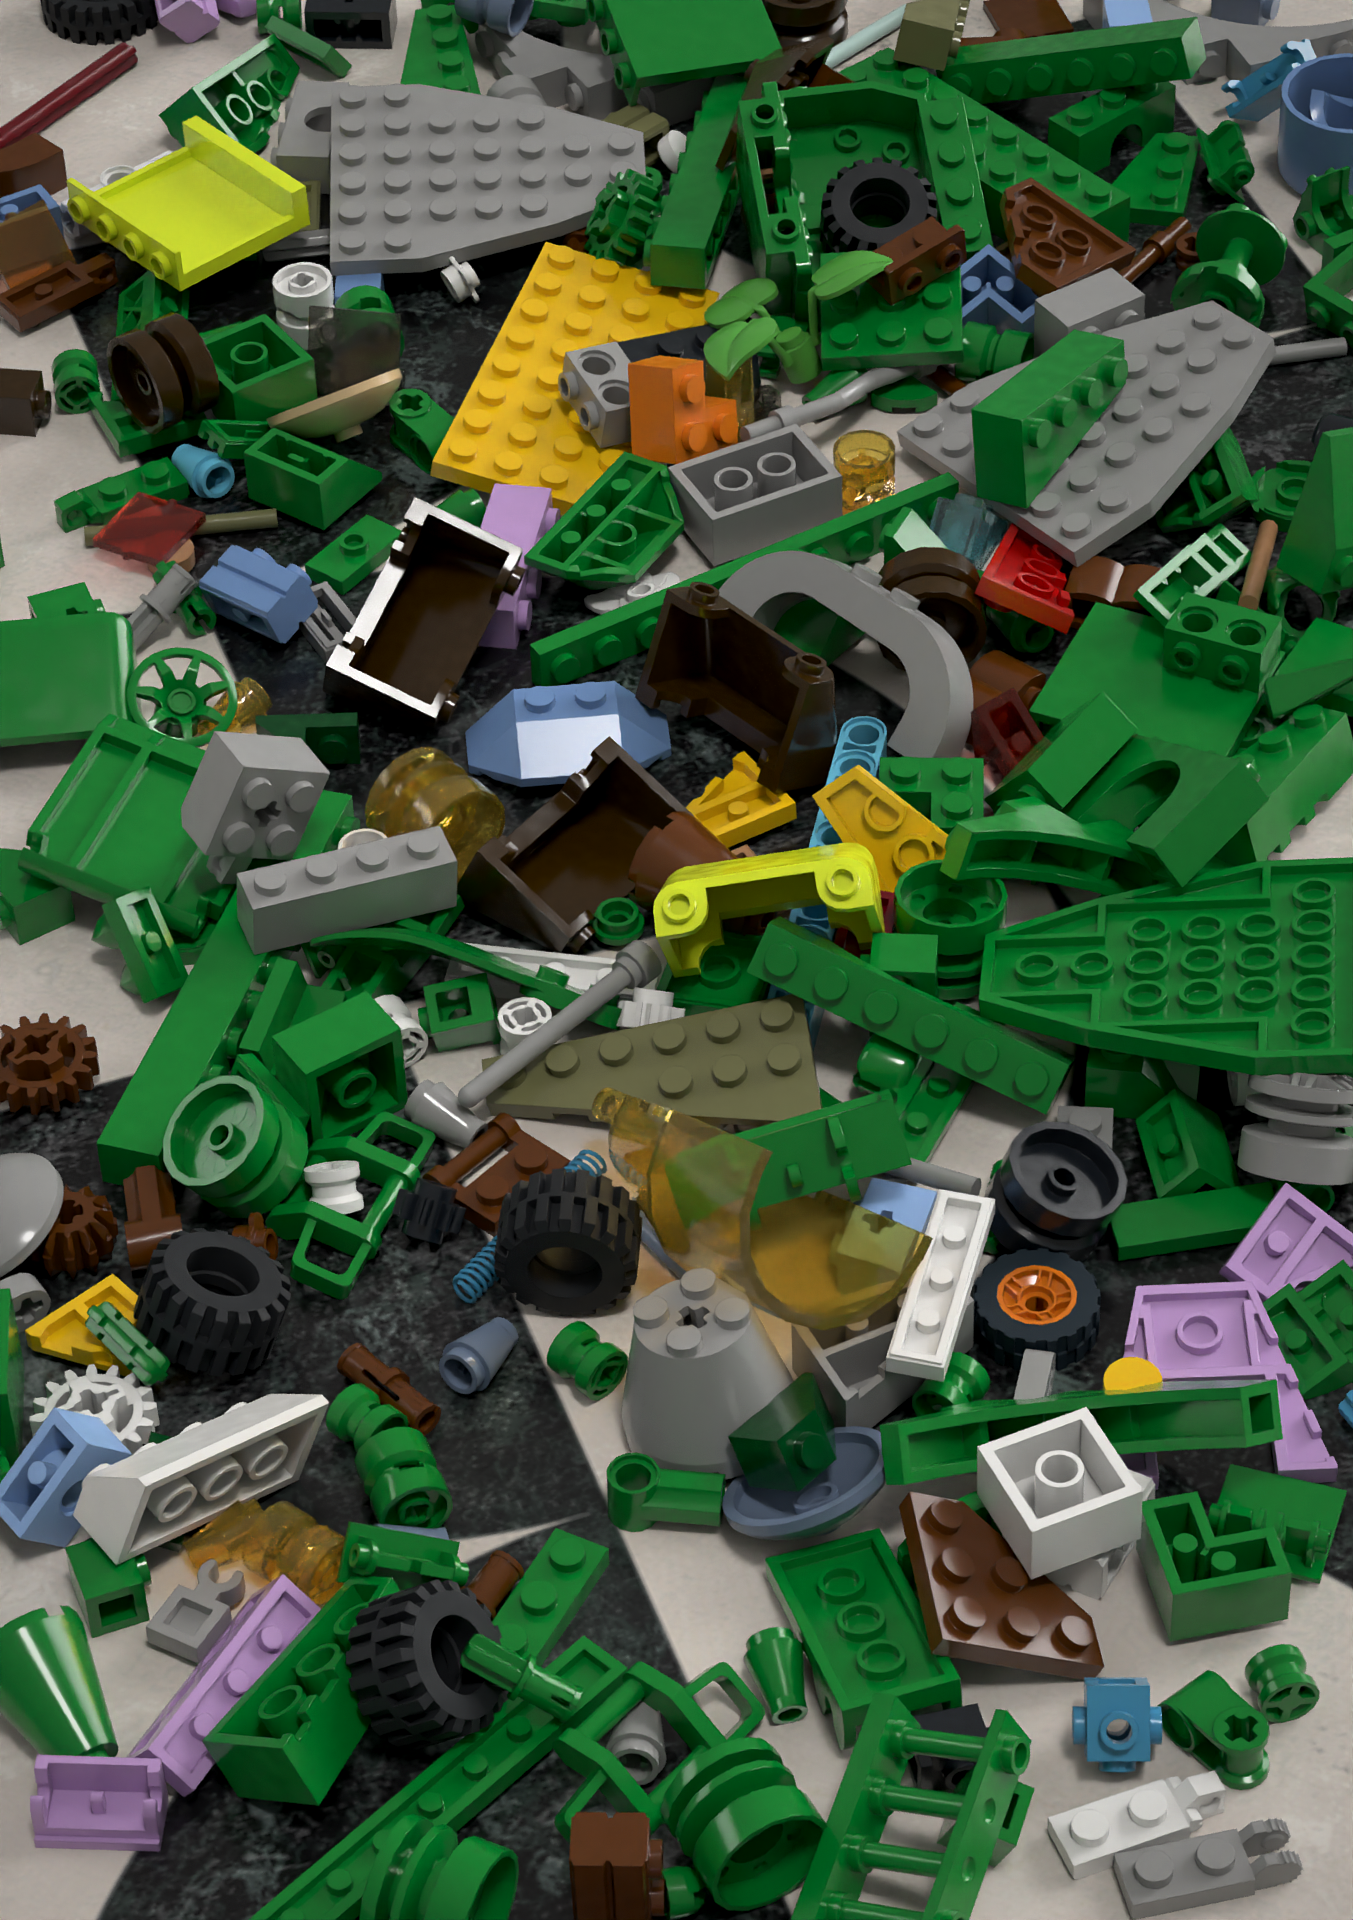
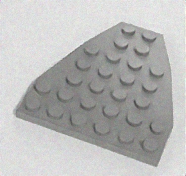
(460, 175)
(1179, 397)

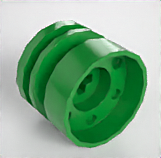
(956, 912)
(743, 1823)
(431, 1877)

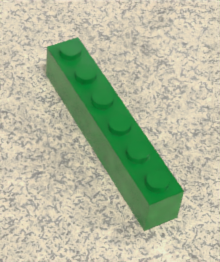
(1077, 61)

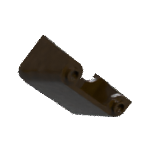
(424, 617)
(745, 681)
(570, 852)

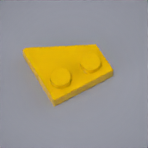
(741, 806)
(65, 1332)

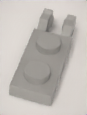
(1205, 1869)

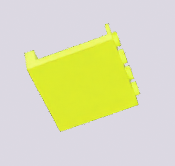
(194, 207)

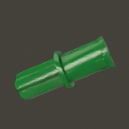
(192, 607)
(520, 1676)

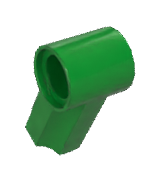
(645, 1494)

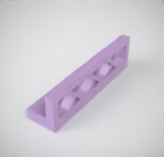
(223, 1676)

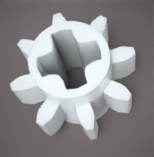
(647, 1008)

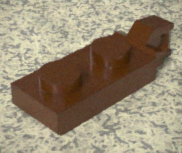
(56, 291)

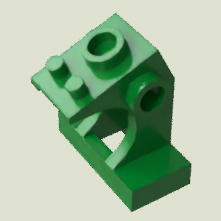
(1326, 213)

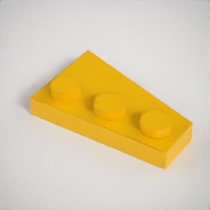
(884, 823)

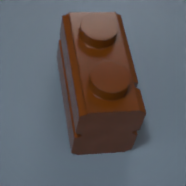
(615, 1867)

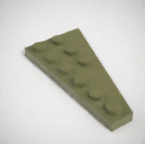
(715, 1066)

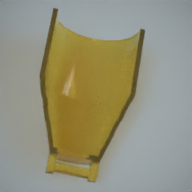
(695, 1186)

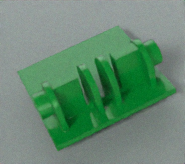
(1299, 1510)

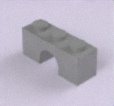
(306, 135)

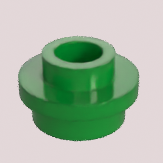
(618, 922)

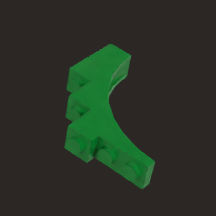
(1045, 845)
(1134, 1421)

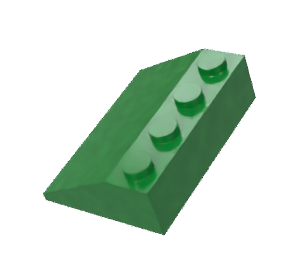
(1321, 531)

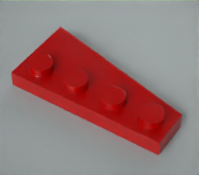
(1027, 580)

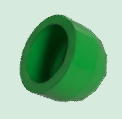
(682, 1892)

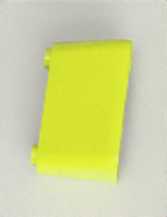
(699, 896)

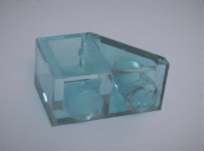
(968, 527)

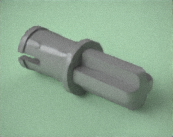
(160, 603)

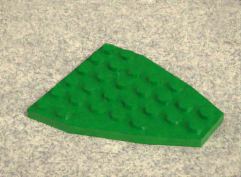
(1219, 974)

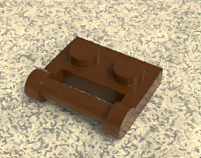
(485, 1194)

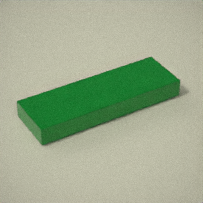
(1187, 1220)

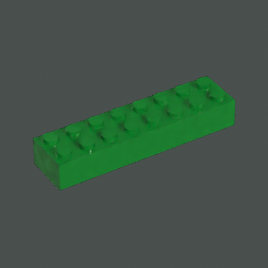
(1005, 151)

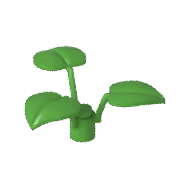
(796, 349)

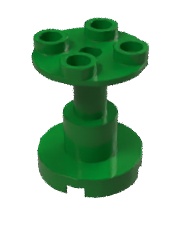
(1236, 256)

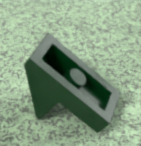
(329, 735)

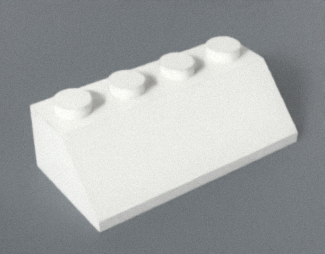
(198, 1473)

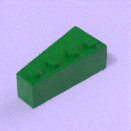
(1043, 414)
(1298, 767)

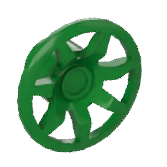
(180, 702)

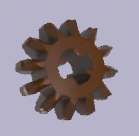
(79, 1236)

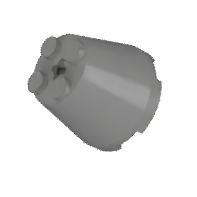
(697, 1373)

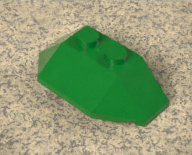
(1212, 491)
(613, 527)

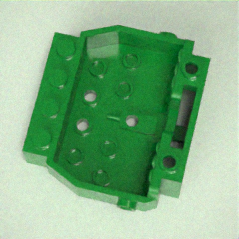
(817, 133)

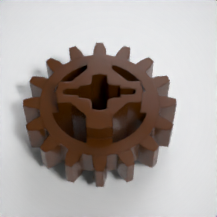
(41, 1063)

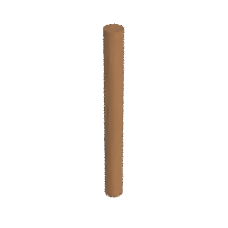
(1258, 565)

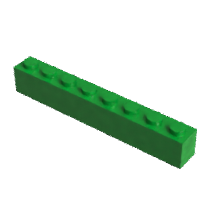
(699, 196)

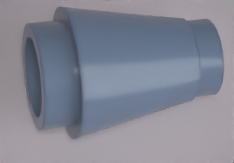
(475, 1358)

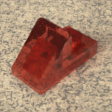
(1004, 731)

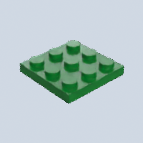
(868, 332)

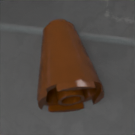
(682, 845)

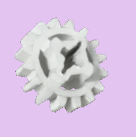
(117, 1401)

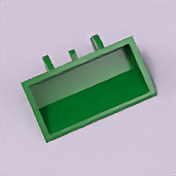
(828, 1150)

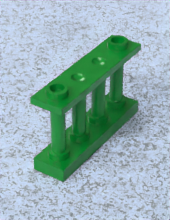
(873, 1792)

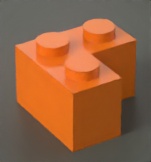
(672, 414)

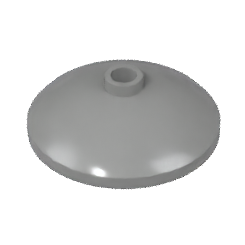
(28, 1205)

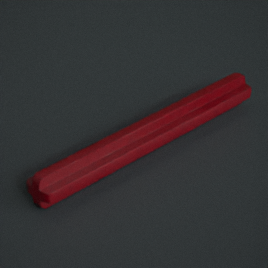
(69, 94)

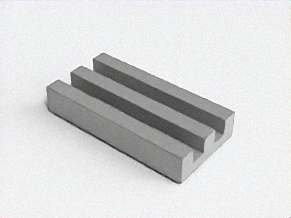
(322, 618)

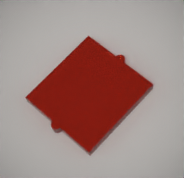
(149, 529)

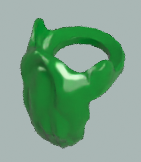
(1277, 587)

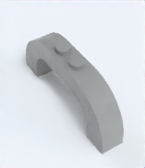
(937, 672)

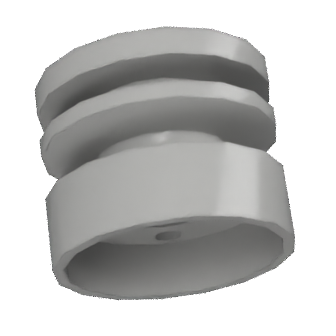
(1300, 1134)

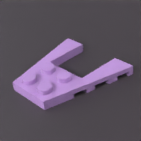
(1224, 1335)

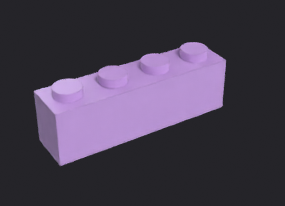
(522, 518)

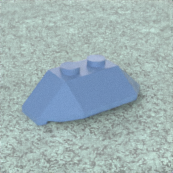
(551, 730)

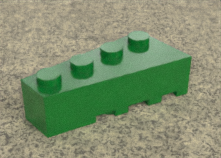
(439, 51)
(300, 1715)

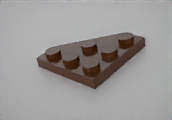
(1055, 241)
(982, 1600)

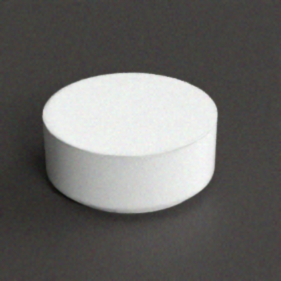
(670, 148)

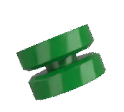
(235, 1146)

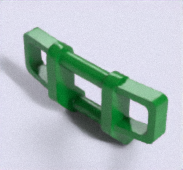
(309, 1220)
(643, 1683)

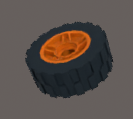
(1036, 1304)

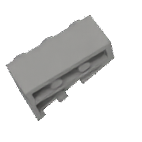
(852, 1364)

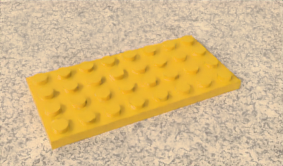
(513, 417)

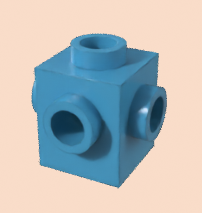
(1111, 1700)

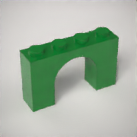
(1193, 799)

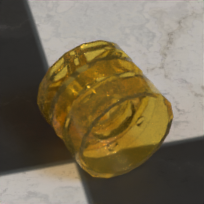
(432, 791)

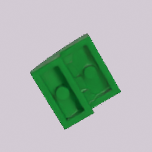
(1317, 1330)

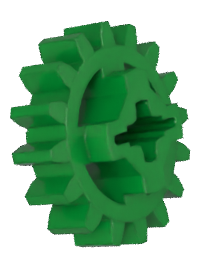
(621, 217)

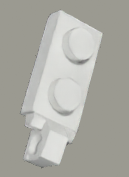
(1134, 1820)

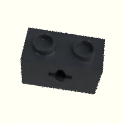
(352, 23)

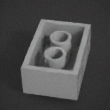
(756, 493)

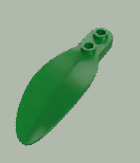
(544, 985)

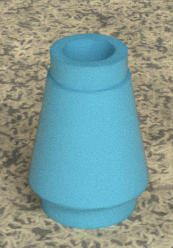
(204, 471)

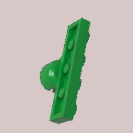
(922, 1090)

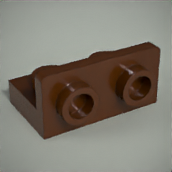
(918, 259)

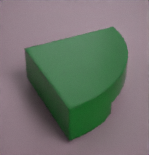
(904, 394)

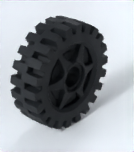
(99, 19)

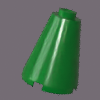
(54, 1686)

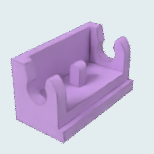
(99, 1803)

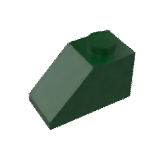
(787, 1439)

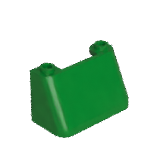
(63, 676)

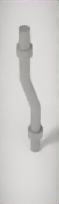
(834, 402)

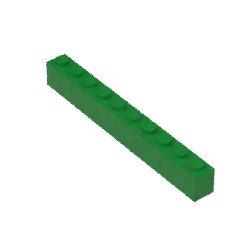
(206, 1018)

